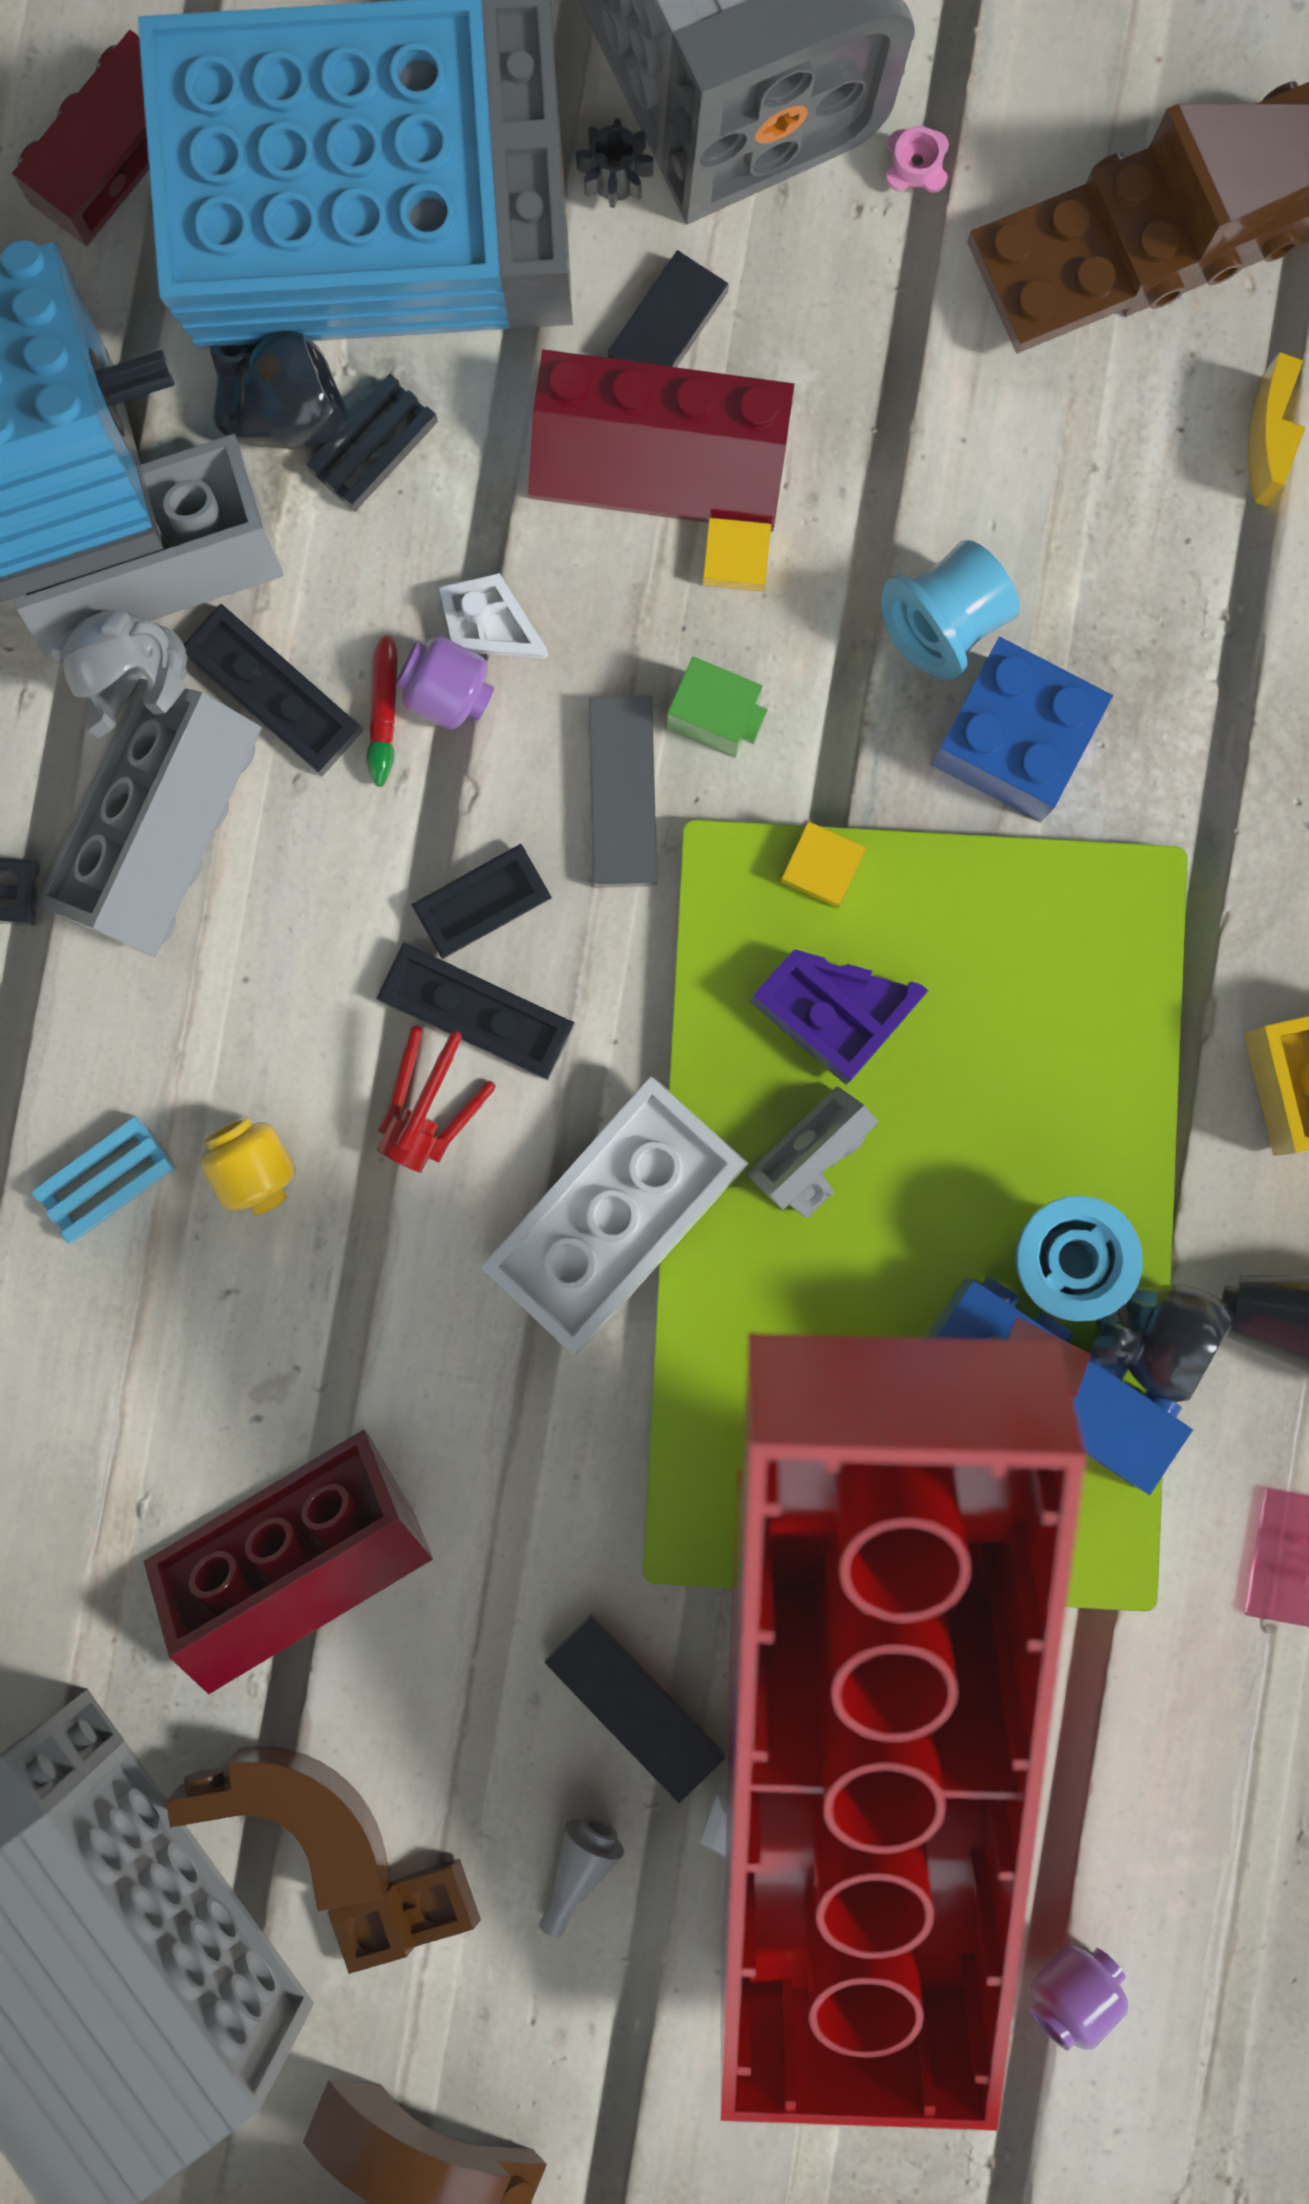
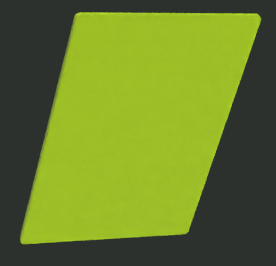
(1010, 1084)

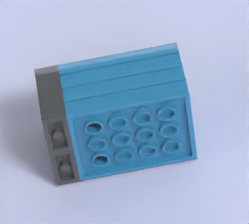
(357, 169)

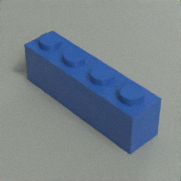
(1118, 1425)

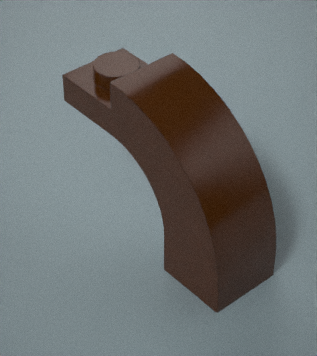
(309, 1802)
(394, 2159)

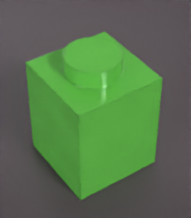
(716, 707)

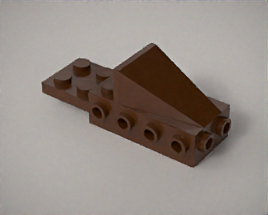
(1148, 226)

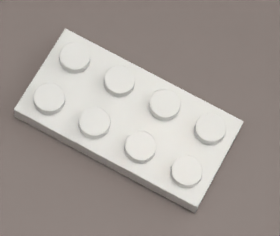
(614, 1215)

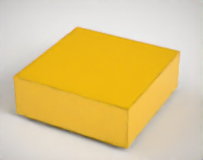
(736, 554)
(823, 864)

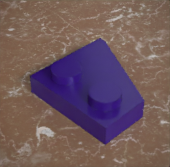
(835, 1010)

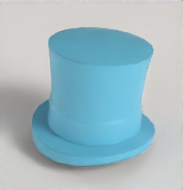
(948, 609)
(1078, 1258)

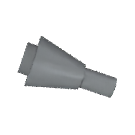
(585, 1858)

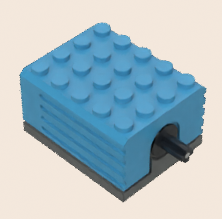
(66, 443)

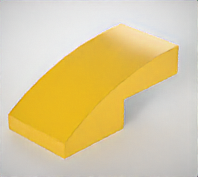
(1271, 438)

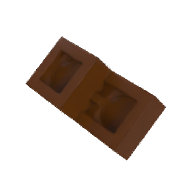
(412, 1913)

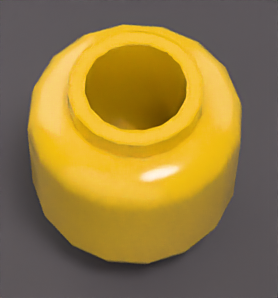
(247, 1166)

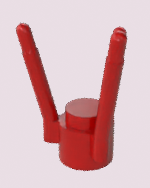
(410, 1135)

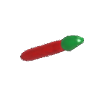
(382, 711)

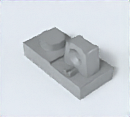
(795, 1165)

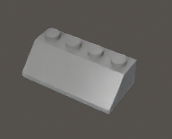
(210, 542)
(149, 818)

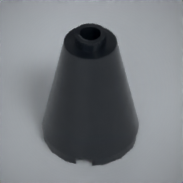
(1272, 1317)

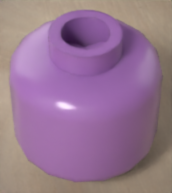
(444, 683)
(1079, 1997)

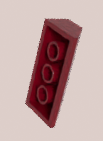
(658, 439)
(284, 1563)

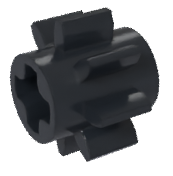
(609, 145)

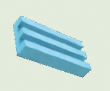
(59, 1211)

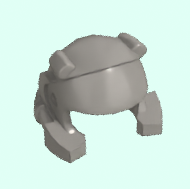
(108, 658)

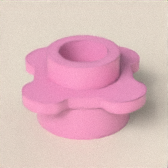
(921, 143)

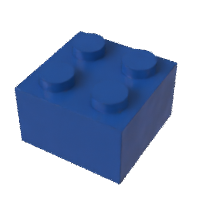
(1021, 730)

